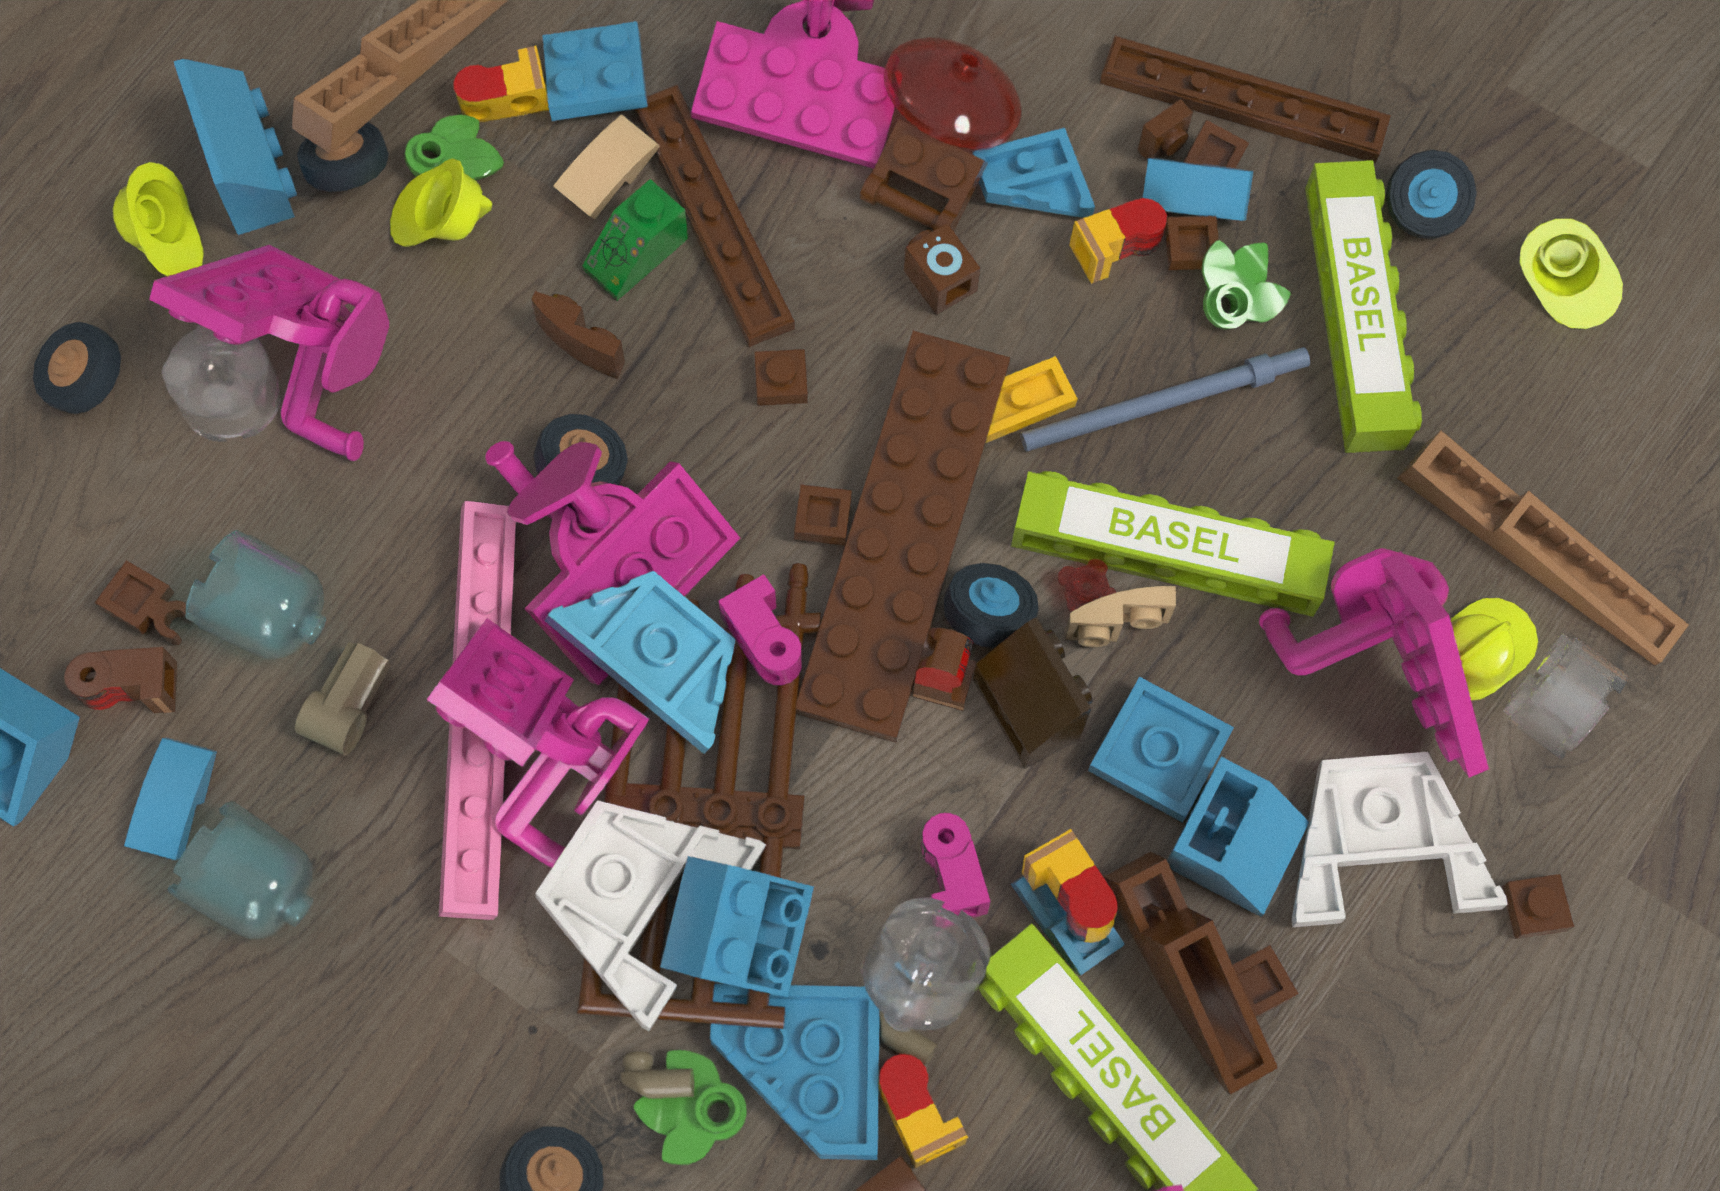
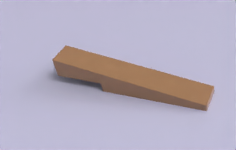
(386, 66)
(1543, 546)

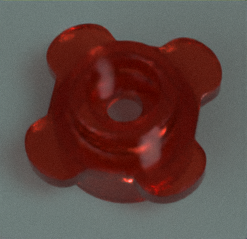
(1074, 578)

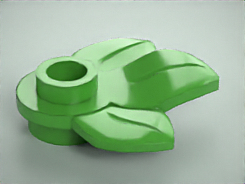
(454, 139)
(1242, 280)
(686, 1118)

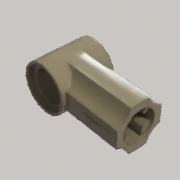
(338, 711)

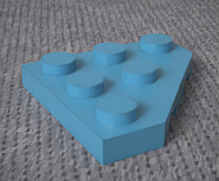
(817, 1068)

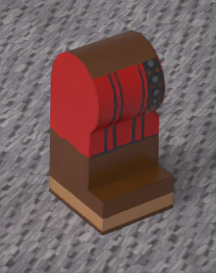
(945, 669)
(124, 675)

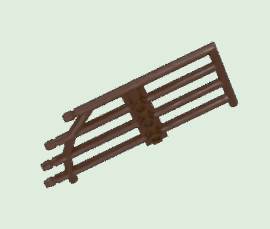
(767, 817)

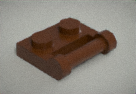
(929, 164)

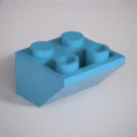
(1238, 837)
(737, 926)

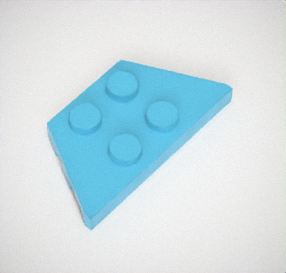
(656, 650)

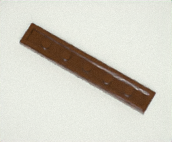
(1245, 99)
(715, 218)

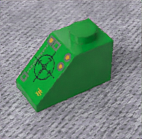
(636, 239)

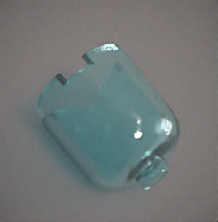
(258, 598)
(245, 875)

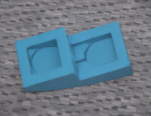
(1198, 188)
(169, 797)
(1052, 920)

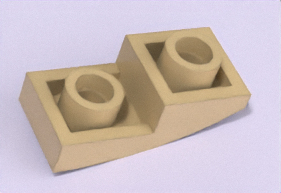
(605, 165)
(1103, 618)

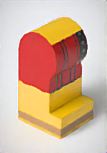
(503, 89)
(1116, 234)
(1075, 884)
(913, 1112)

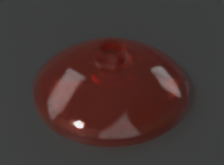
(952, 92)

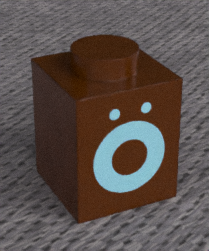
(941, 268)

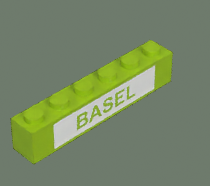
(1361, 307)
(1173, 543)
(1105, 1070)

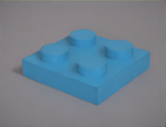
(594, 71)
(1160, 749)

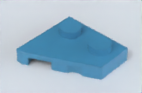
(1036, 175)

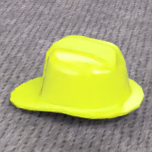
(438, 205)
(157, 219)
(1571, 273)
(1493, 644)

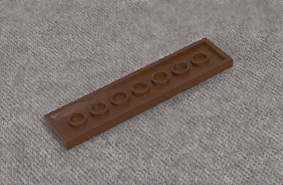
(902, 537)

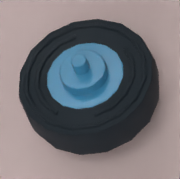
(1431, 194)
(989, 603)

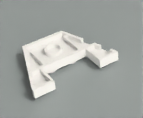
(1385, 814)
(614, 883)

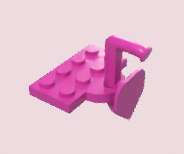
(798, 83)
(296, 302)
(628, 534)
(1402, 600)
(521, 706)

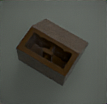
(1033, 693)

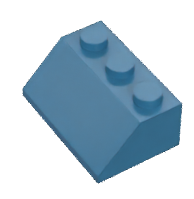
(237, 144)
(33, 745)

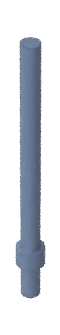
(1255, 371)

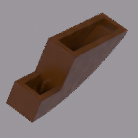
(1192, 971)

